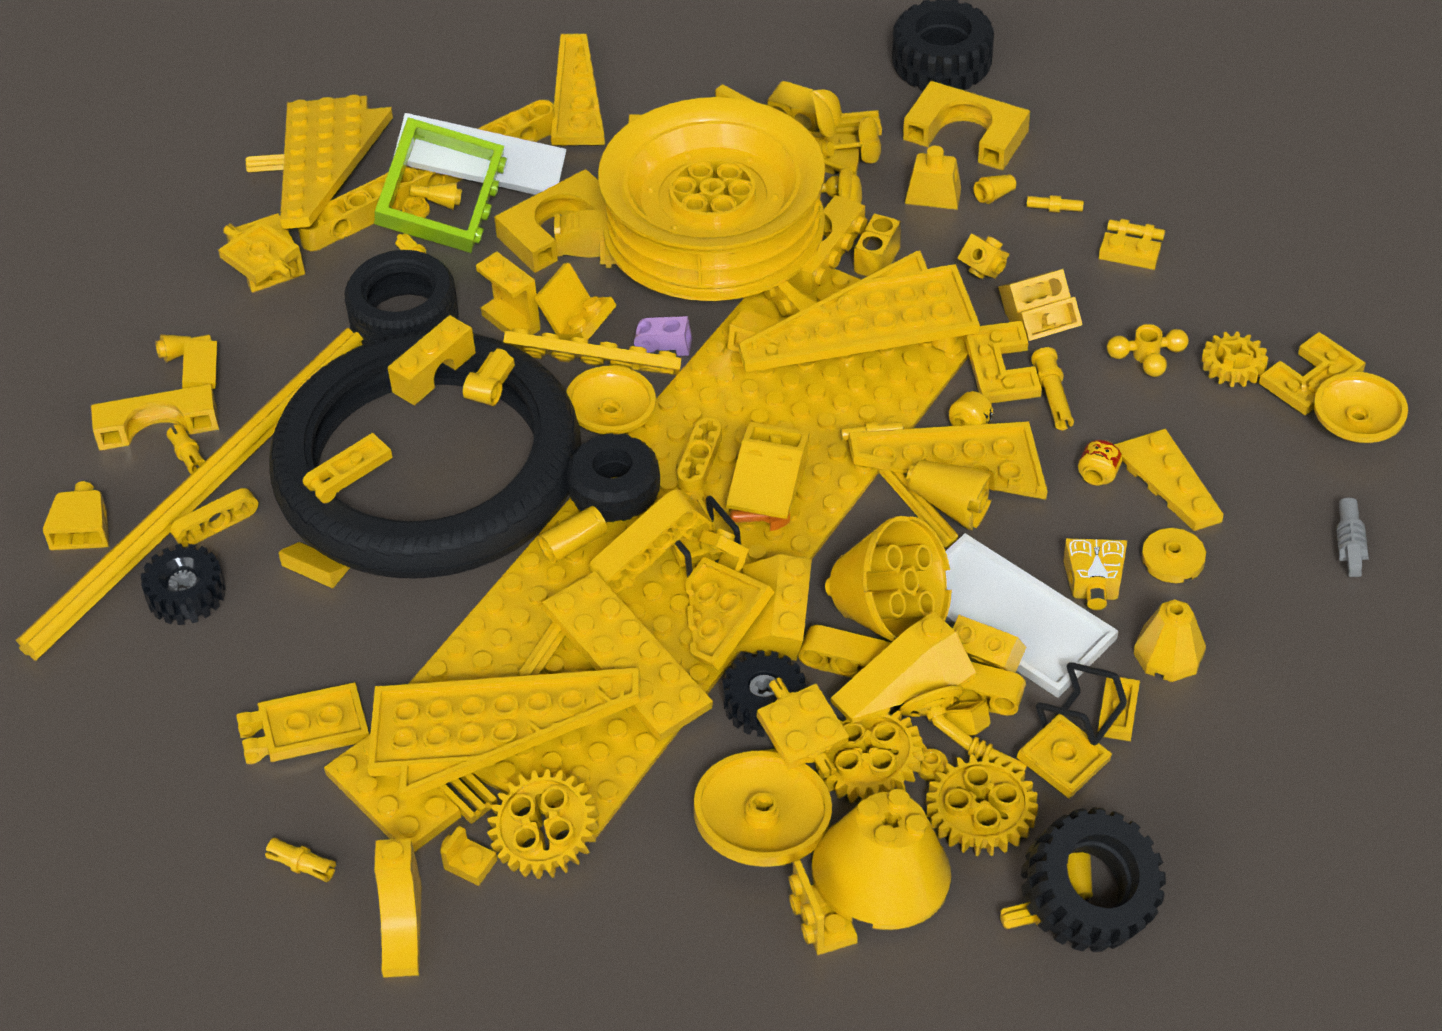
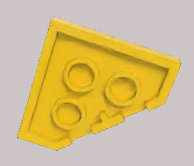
(721, 609)

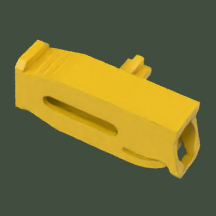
(582, 235)

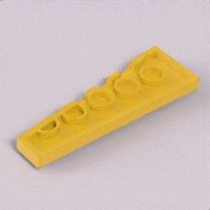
(575, 99)
(565, 351)

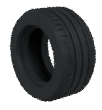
(399, 275)

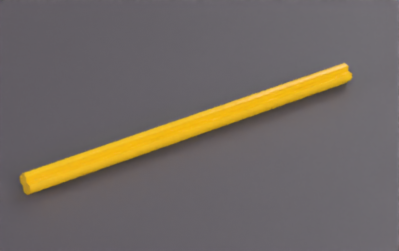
(180, 502)

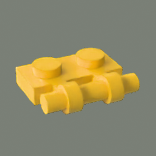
(1132, 250)

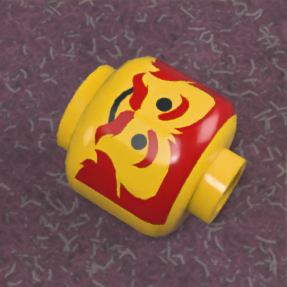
(1100, 462)

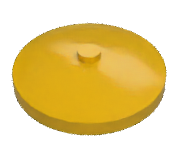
(761, 810)

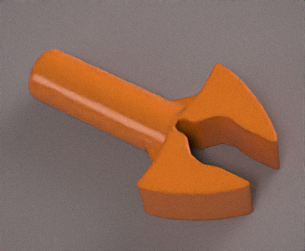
(774, 522)

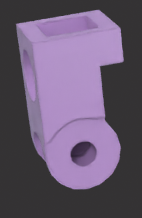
(664, 334)

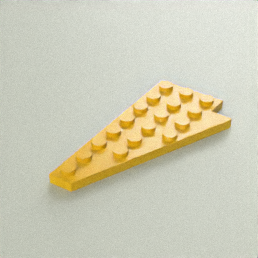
(322, 149)
(879, 312)
(460, 726)

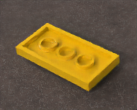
(380, 801)

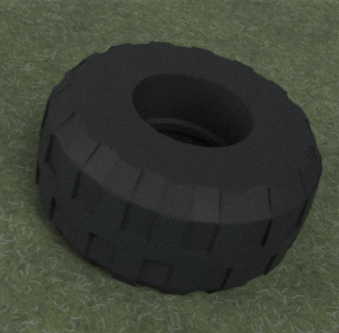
(619, 457)

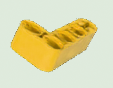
(650, 537)

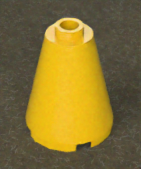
(954, 489)

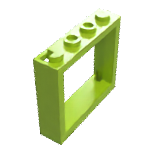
(430, 229)

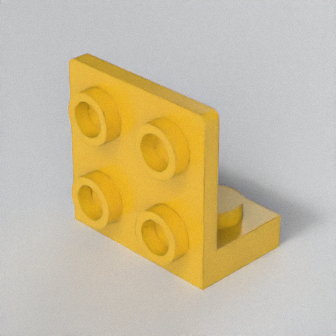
(570, 306)
(821, 924)

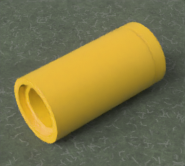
(572, 534)

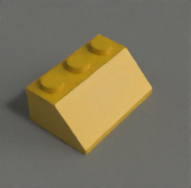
(783, 618)

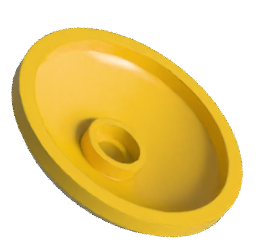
(612, 399)
(1360, 407)

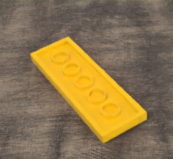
(617, 639)

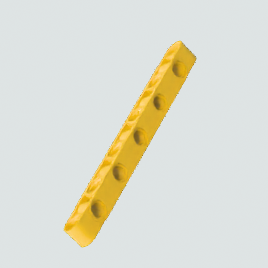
(357, 207)

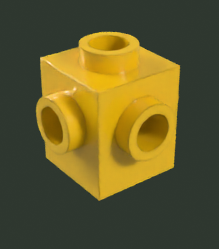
(984, 256)

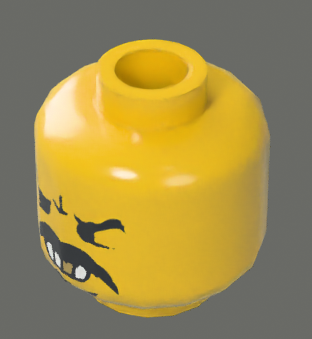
(971, 409)

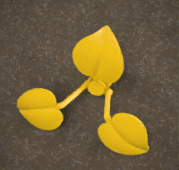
(828, 118)

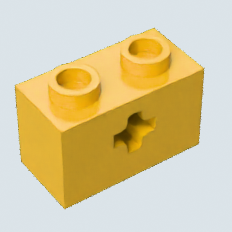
(989, 645)

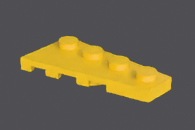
(1170, 475)

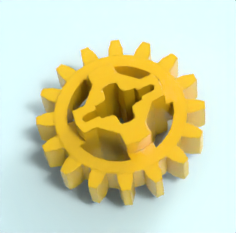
(1234, 359)

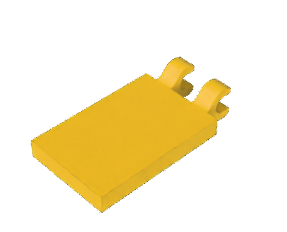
(303, 724)

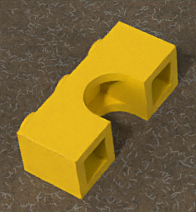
(414, 370)

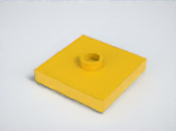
(1064, 756)

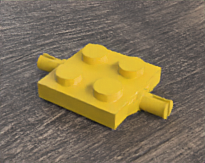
(259, 251)
(802, 727)

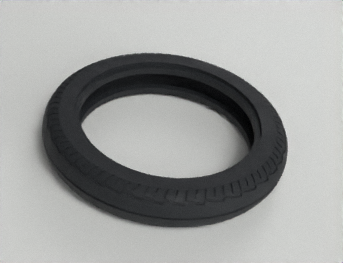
(434, 545)

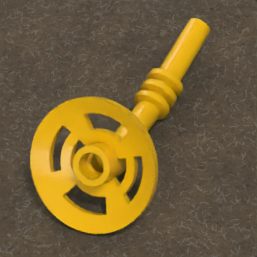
(934, 705)

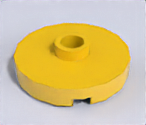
(1173, 555)

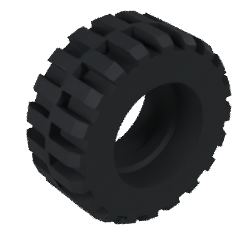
(942, 44)
(1126, 855)

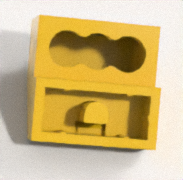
(1041, 304)

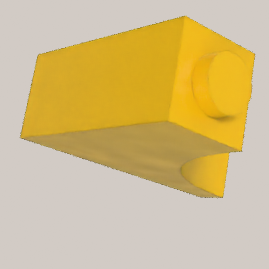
(400, 906)

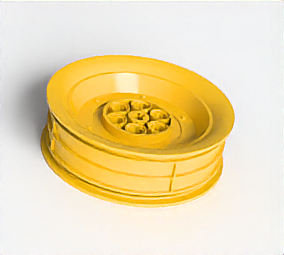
(712, 198)

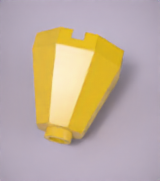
(1171, 642)

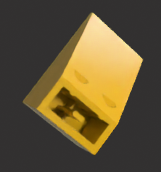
(768, 470)

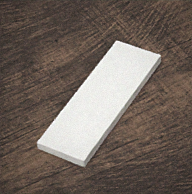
(528, 168)

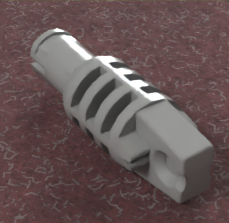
(1351, 537)

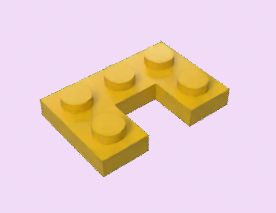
(986, 358)
(1301, 390)

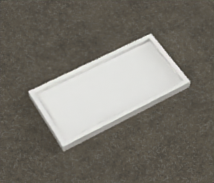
(1017, 603)

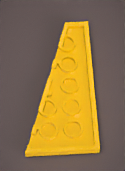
(995, 447)

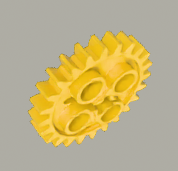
(880, 754)
(981, 805)
(513, 831)

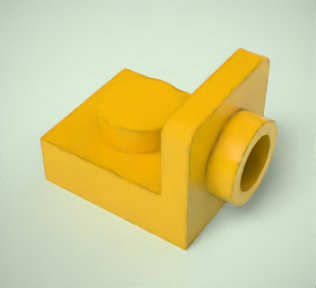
(466, 857)

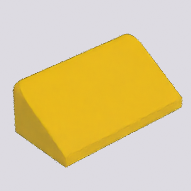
(312, 564)

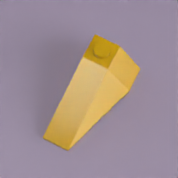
(915, 663)

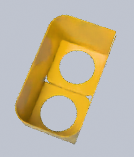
(795, 102)
(870, 261)

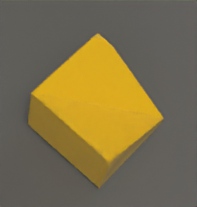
(969, 716)

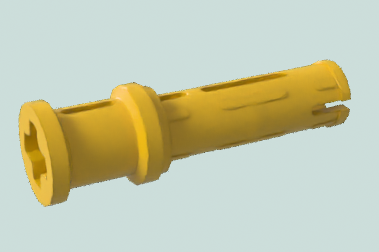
(1050, 378)

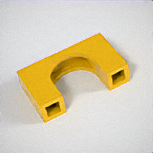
(945, 104)
(521, 224)

